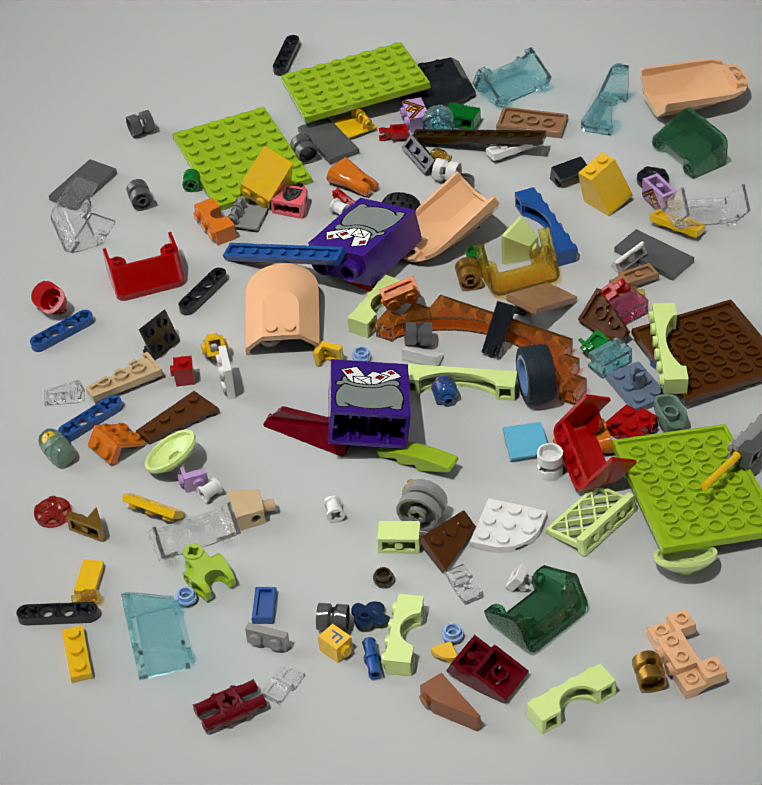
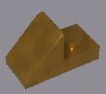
(86, 526)

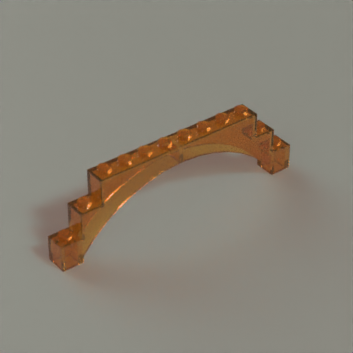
(455, 315)

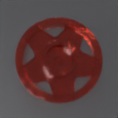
(52, 509)

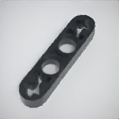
(288, 52)
(190, 304)
(57, 616)

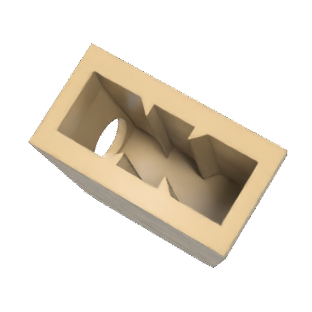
(249, 507)

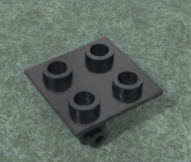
(158, 335)

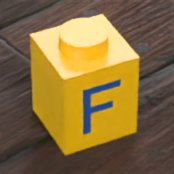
(335, 643)

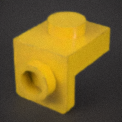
(327, 351)

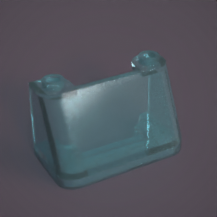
(512, 80)
(611, 90)
(155, 634)

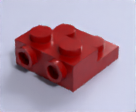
(631, 423)

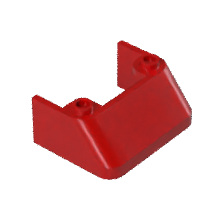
(146, 275)
(581, 449)

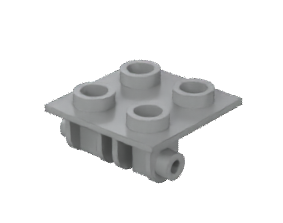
(246, 216)

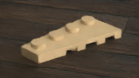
(123, 379)

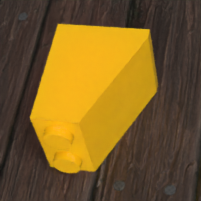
(266, 177)
(604, 184)

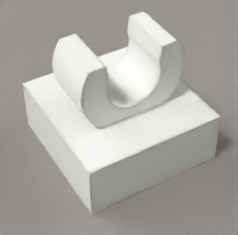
(518, 579)

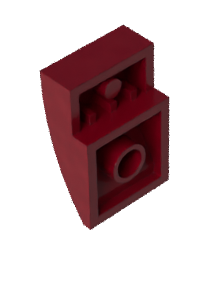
(487, 669)

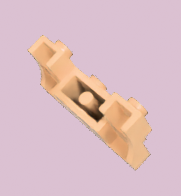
(680, 659)

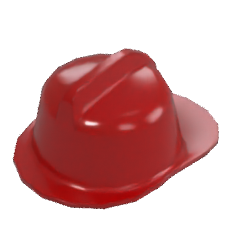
(49, 298)

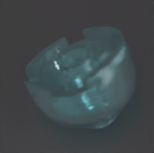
(438, 118)

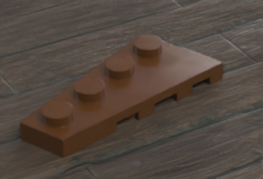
(177, 417)

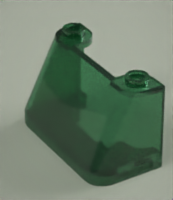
(695, 141)
(543, 613)

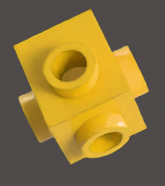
(211, 339)

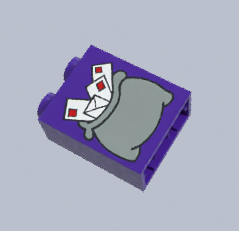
(373, 237)
(368, 404)

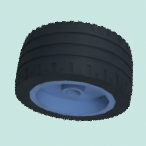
(536, 373)

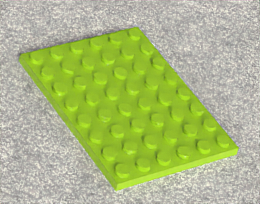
(354, 82)
(229, 147)
(670, 493)

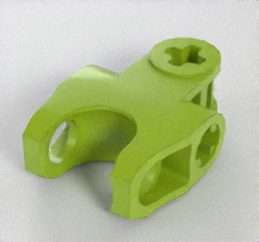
(205, 570)

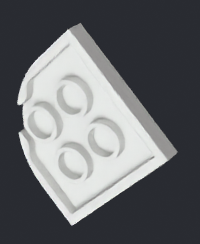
(507, 526)

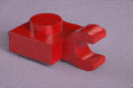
(396, 132)
(612, 291)

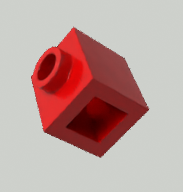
(183, 371)

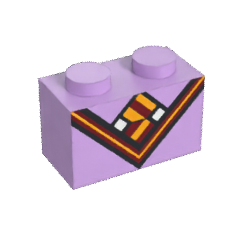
(413, 113)
(656, 190)

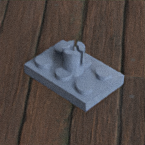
(635, 385)

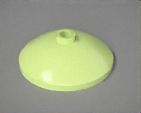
(171, 452)
(686, 561)

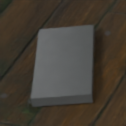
(329, 140)
(92, 171)
(663, 257)

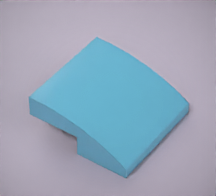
(524, 440)

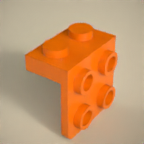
(400, 293)
(109, 440)

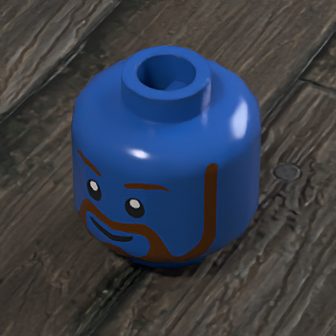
(444, 389)

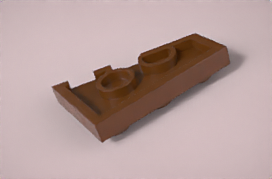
(602, 316)
(447, 539)

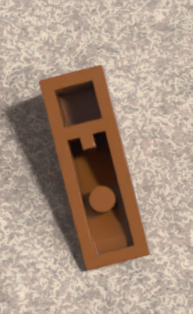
(447, 702)

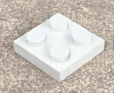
(225, 372)

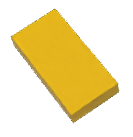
(89, 575)

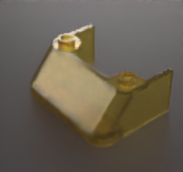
(542, 268)

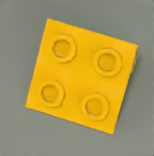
(355, 124)

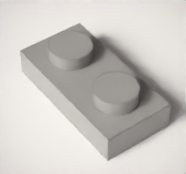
(267, 637)

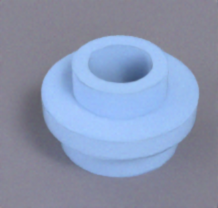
(361, 354)
(186, 596)
(452, 632)

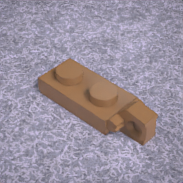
(637, 275)

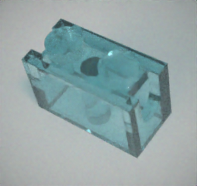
(610, 357)

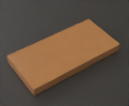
(528, 119)
(541, 298)

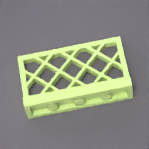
(603, 524)

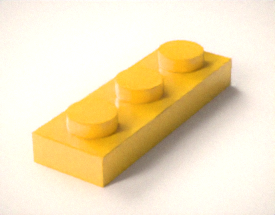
(661, 220)
(152, 507)
(77, 654)

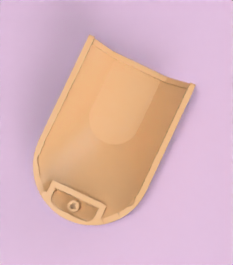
(691, 85)
(449, 217)
(282, 305)

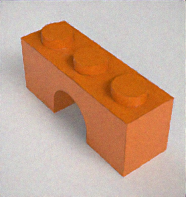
(209, 216)

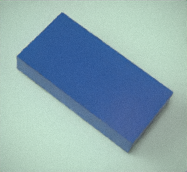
(264, 605)

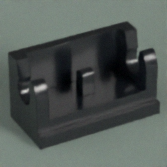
(566, 170)

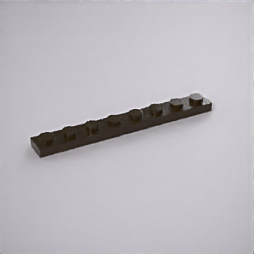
(484, 137)

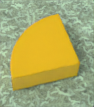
(444, 651)

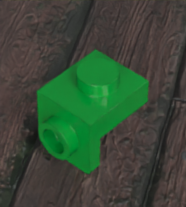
(594, 341)

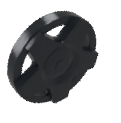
(648, 171)

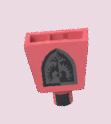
(290, 201)

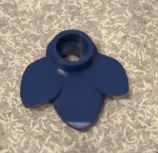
(369, 615)

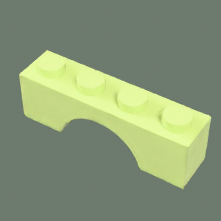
(363, 318)
(407, 614)
(592, 685)

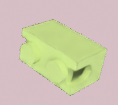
(399, 537)

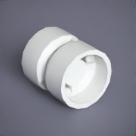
(444, 170)
(549, 461)

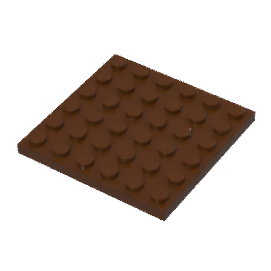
(716, 348)

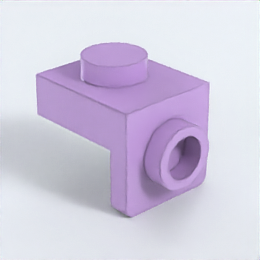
(192, 479)

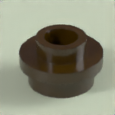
(383, 577)

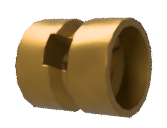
(468, 273)
(649, 671)

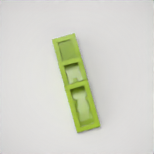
(422, 456)

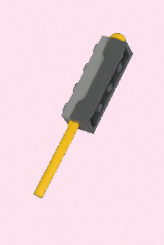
(743, 451)

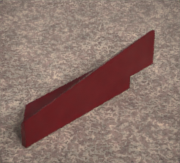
(304, 427)

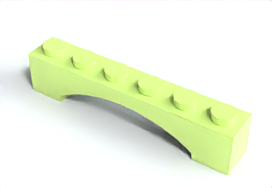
(672, 375)
(496, 382)

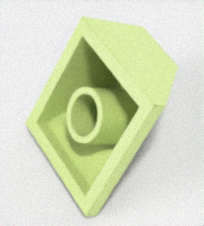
(518, 242)

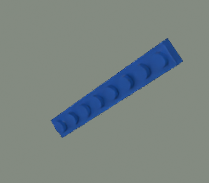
(284, 253)

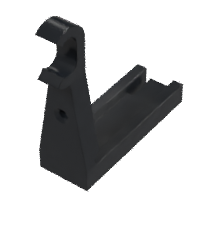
(500, 327)

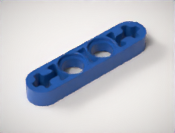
(79, 321)
(108, 406)

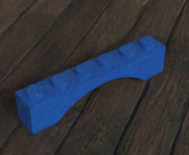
(532, 206)

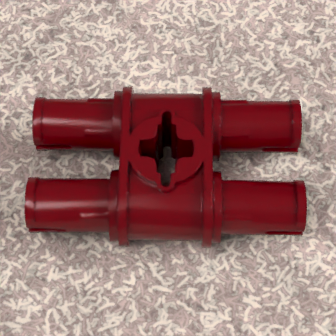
(229, 705)

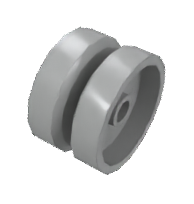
(423, 503)

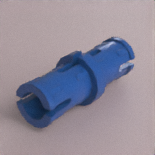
(372, 658)

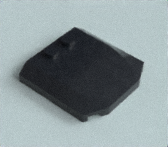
(447, 83)

